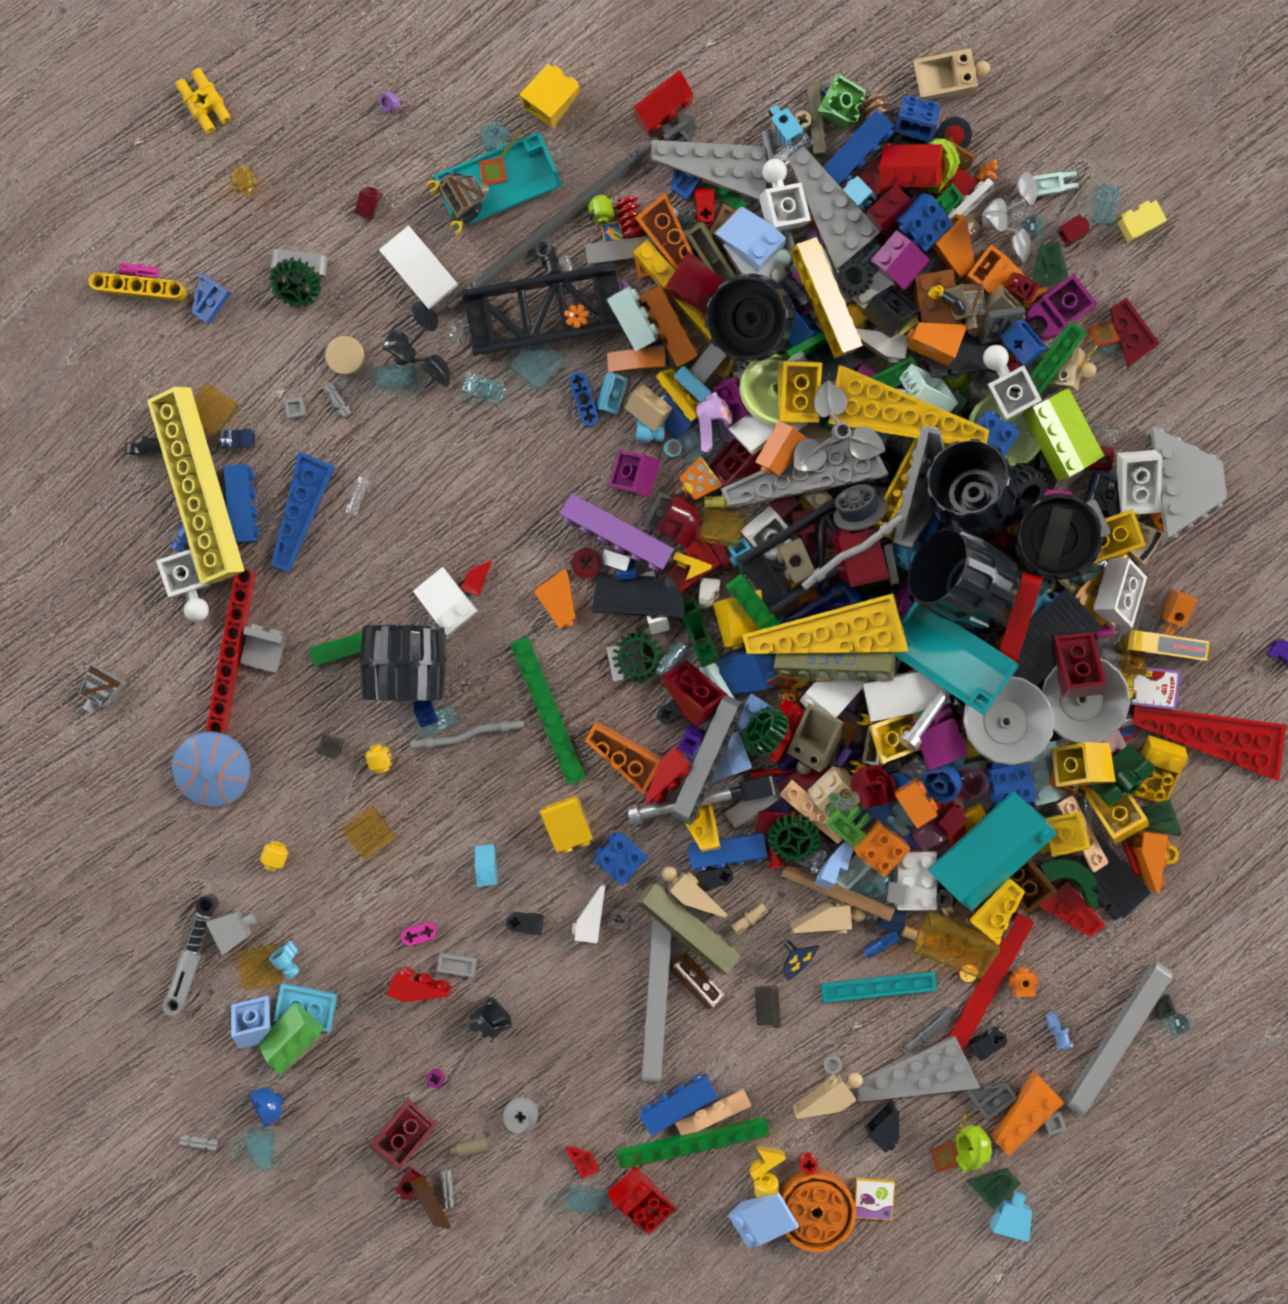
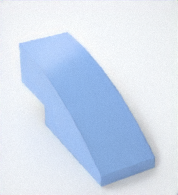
(835, 866)

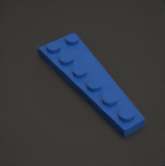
(305, 495)

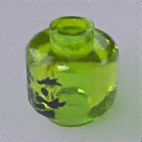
(958, 381)

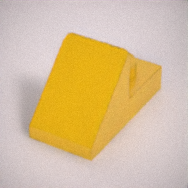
(697, 567)
(771, 1158)

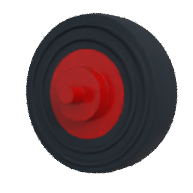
(958, 129)

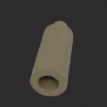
(471, 1147)

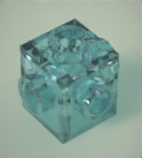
(495, 135)

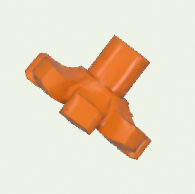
(987, 171)
(576, 316)
(792, 692)

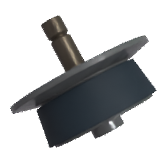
(859, 508)

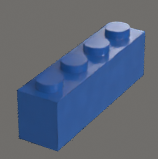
(858, 147)
(240, 502)
(733, 849)
(678, 1103)

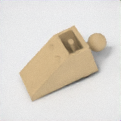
(945, 73)
(1071, 367)
(689, 893)
(828, 917)
(829, 1097)

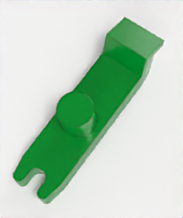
(727, 197)

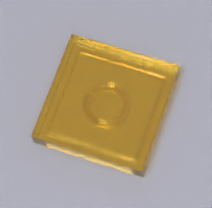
(214, 408)
(721, 527)
(369, 832)
(256, 967)

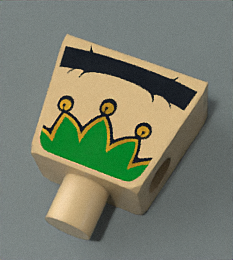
(1151, 538)

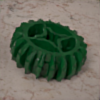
(297, 276)
(621, 652)
(765, 731)
(788, 846)

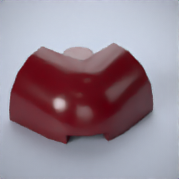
(680, 521)
(873, 786)

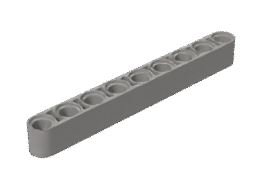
(656, 1003)
(1118, 1038)

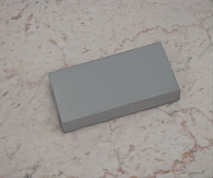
(456, 964)

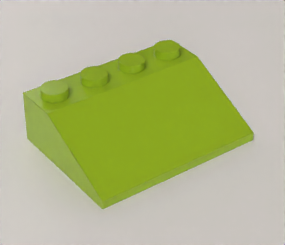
(1063, 434)

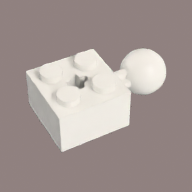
(782, 197)
(996, 359)
(177, 585)

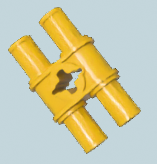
(212, 100)

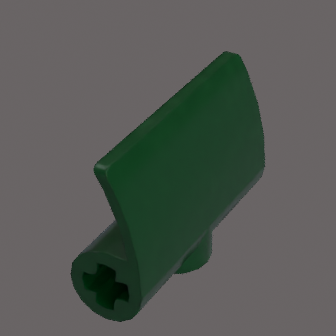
(1129, 772)

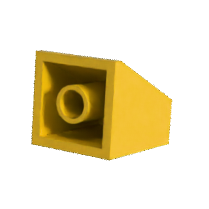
(549, 95)
(734, 621)
(1083, 764)
(566, 824)

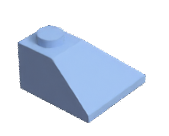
(250, 1021)

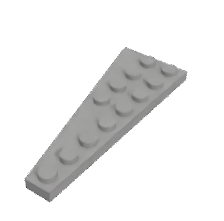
(838, 470)

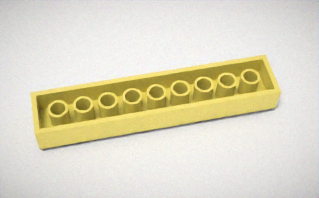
(195, 485)

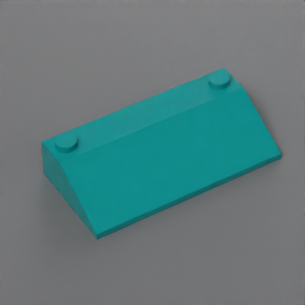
(528, 175)
(955, 658)
(992, 851)

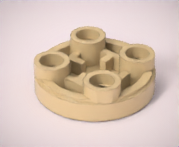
(345, 355)

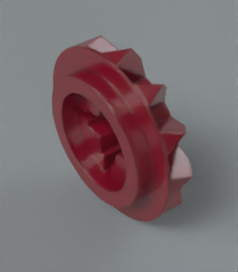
(577, 564)

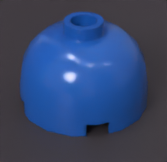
(942, 783)
(267, 1105)

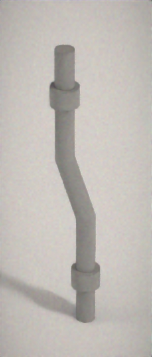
(820, 573)
(429, 742)

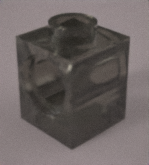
(331, 746)

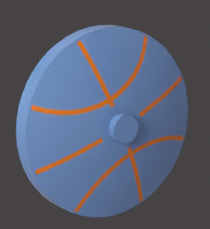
(211, 769)

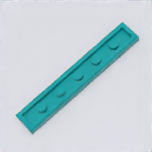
(878, 986)

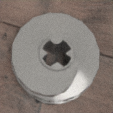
(512, 1118)

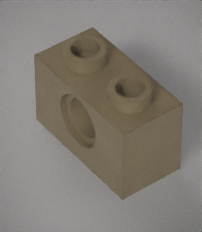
(805, 567)

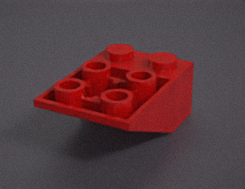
(669, 773)
(411, 986)
(641, 1200)

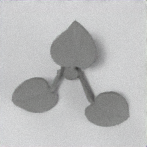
(996, 218)
(864, 443)

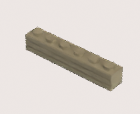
(817, 123)

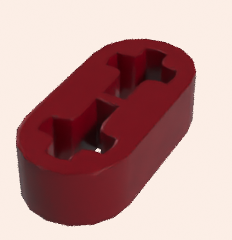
(722, 556)

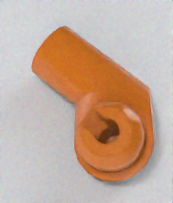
(1040, 293)

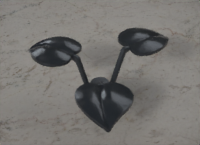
(403, 352)

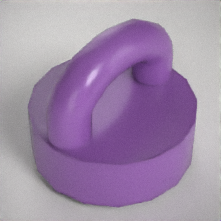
(389, 101)

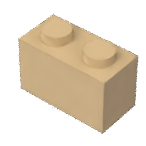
(648, 407)

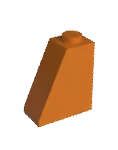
(955, 247)
(936, 340)
(779, 449)
(558, 599)

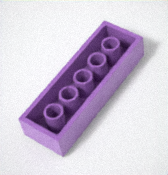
(617, 532)

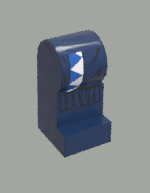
(236, 438)

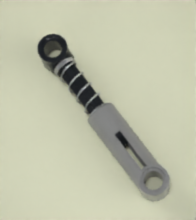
(189, 957)

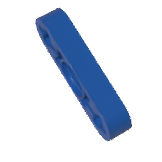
(591, 403)

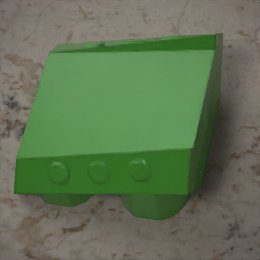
(842, 102)

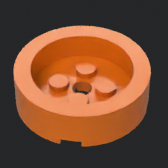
(829, 1193)

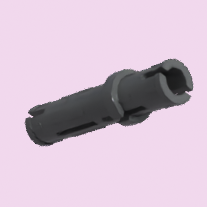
(930, 1029)

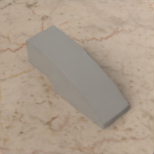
(746, 810)

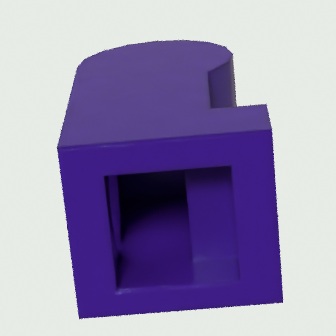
(1279, 649)
(691, 740)

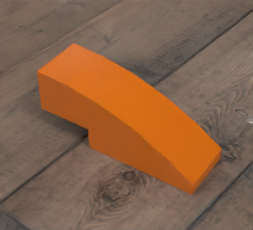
(636, 360)

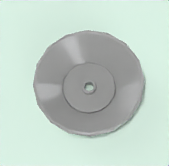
(1095, 717)
(1028, 728)

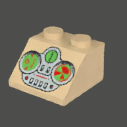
(834, 792)

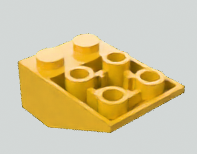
(1168, 761)

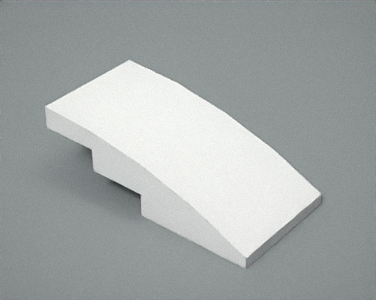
(418, 267)
(754, 433)
(902, 696)

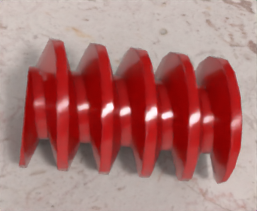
(627, 212)

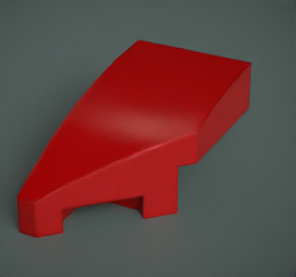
(476, 578)
(583, 1161)

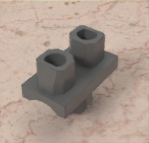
(682, 131)

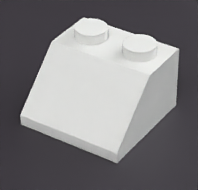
(764, 527)

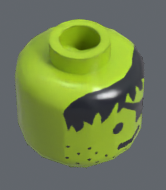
(601, 210)

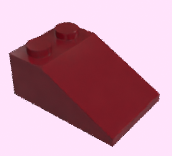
(1079, 665)
(693, 692)
(402, 1135)

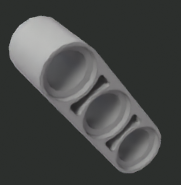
(316, 260)

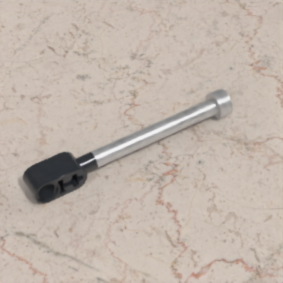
(911, 738)
(748, 789)

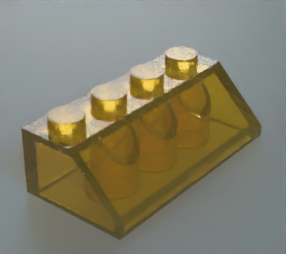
(955, 944)

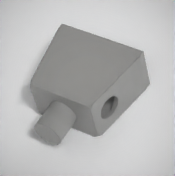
(230, 929)

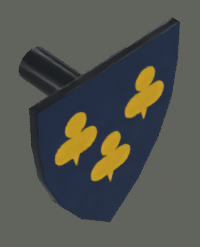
(797, 959)

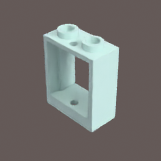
(928, 389)

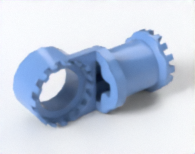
(1059, 1031)

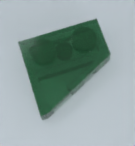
(1049, 265)
(1161, 818)
(994, 1186)

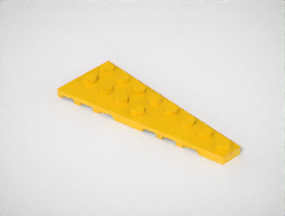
(896, 412)
(853, 628)

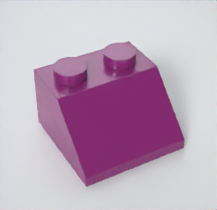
(900, 260)
(634, 473)

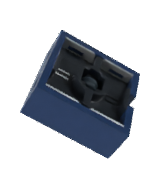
(1105, 491)

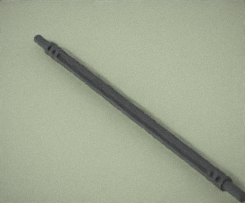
(556, 221)

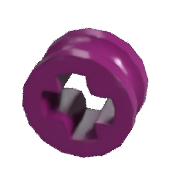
(432, 1083)

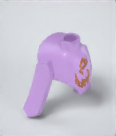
(713, 409)

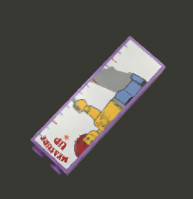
(1155, 689)

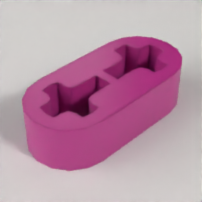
(418, 929)

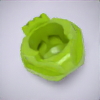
(950, 163)
(981, 1149)

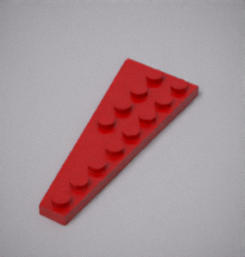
(1235, 740)

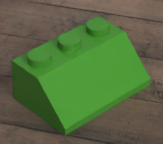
(289, 1038)

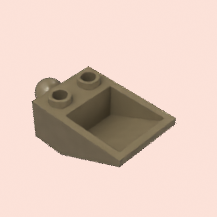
(815, 740)

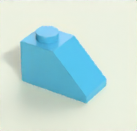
(860, 194)
(485, 865)

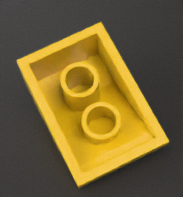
(797, 390)
(1123, 536)
(887, 735)
(1121, 819)

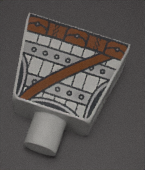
(100, 688)

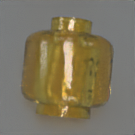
(243, 180)

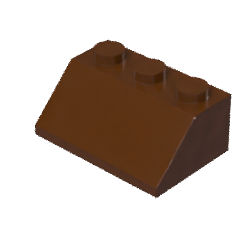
(1035, 885)

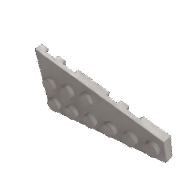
(720, 165)
(836, 216)
(925, 1072)

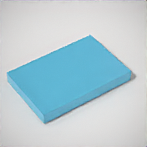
(316, 1002)

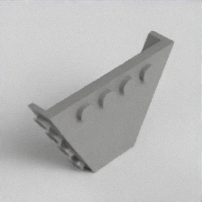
(1190, 482)
(916, 504)

